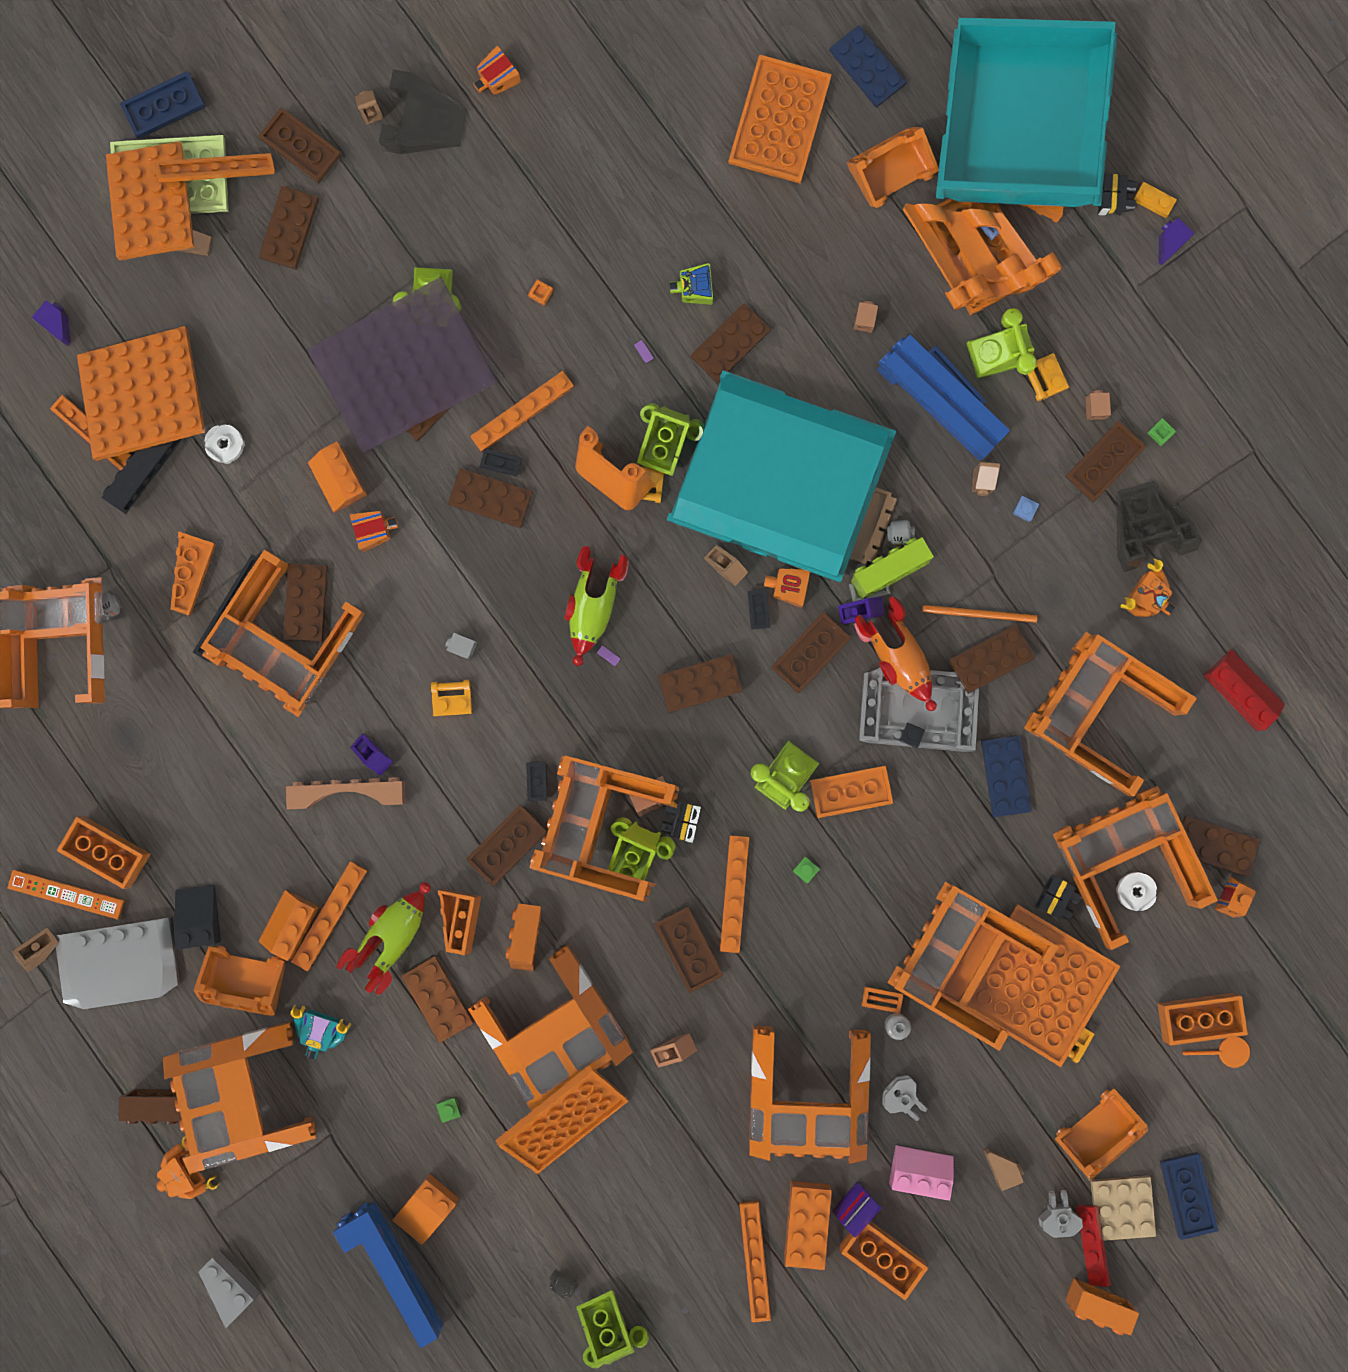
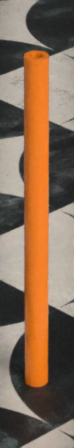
(979, 613)

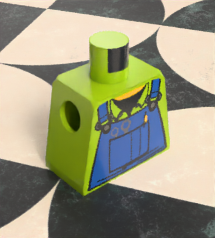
(694, 285)

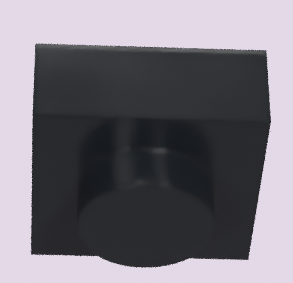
(912, 735)

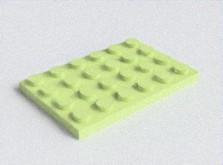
(204, 194)

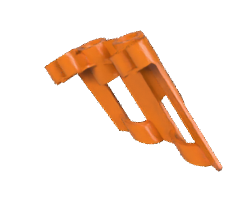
(974, 272)

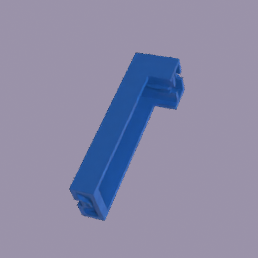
(942, 396)
(373, 1231)

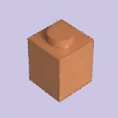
(865, 316)
(1098, 405)

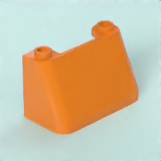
(893, 165)
(622, 487)
(240, 982)
(1102, 1134)

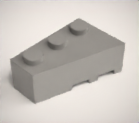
(227, 1288)

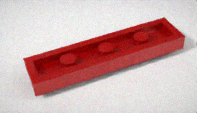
(1093, 1246)

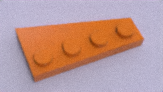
(190, 570)

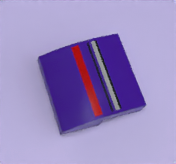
(856, 1209)

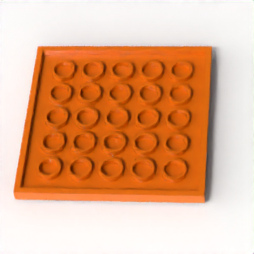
(140, 393)
(1041, 1001)

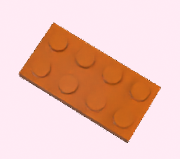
(851, 791)

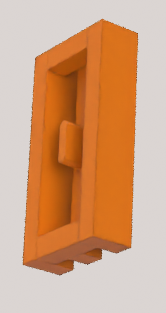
(881, 1007)

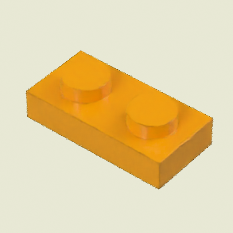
(1154, 200)

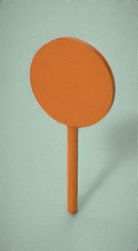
(1232, 1052)

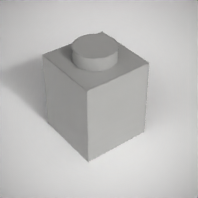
(461, 646)

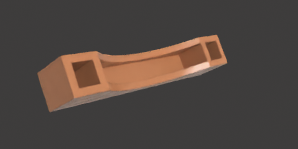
(305, 796)

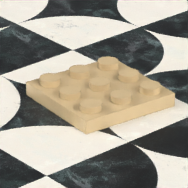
(1124, 1207)

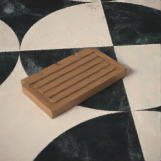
(869, 532)

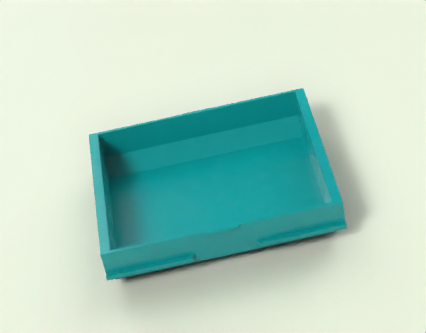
(1027, 112)
(782, 476)

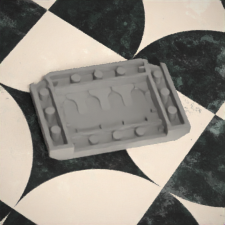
(889, 708)
(117, 963)

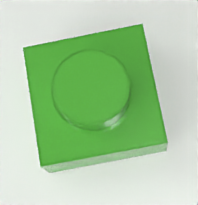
(1161, 432)
(806, 870)
(448, 1109)

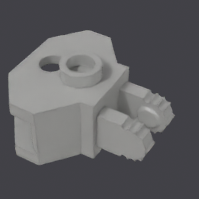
(904, 1098)
(1058, 1218)

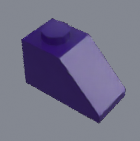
(1172, 238)
(53, 320)
(867, 608)
(371, 754)

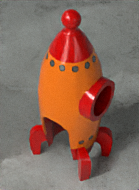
(903, 665)

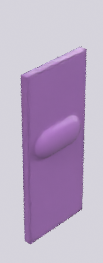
(643, 351)
(608, 655)

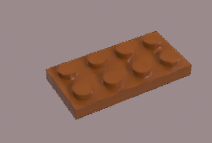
(437, 999)

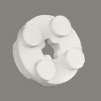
(224, 433)
(1134, 902)

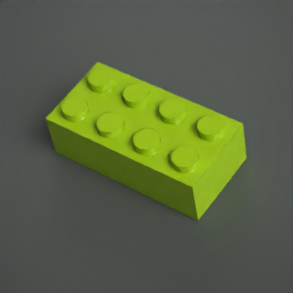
(892, 568)

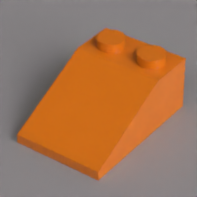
(426, 1209)

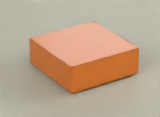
(540, 292)

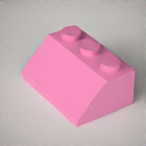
(922, 1172)

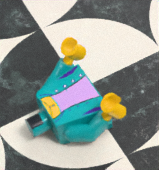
(318, 1030)

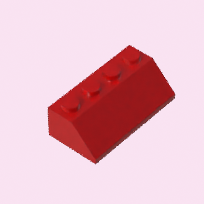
(1245, 691)

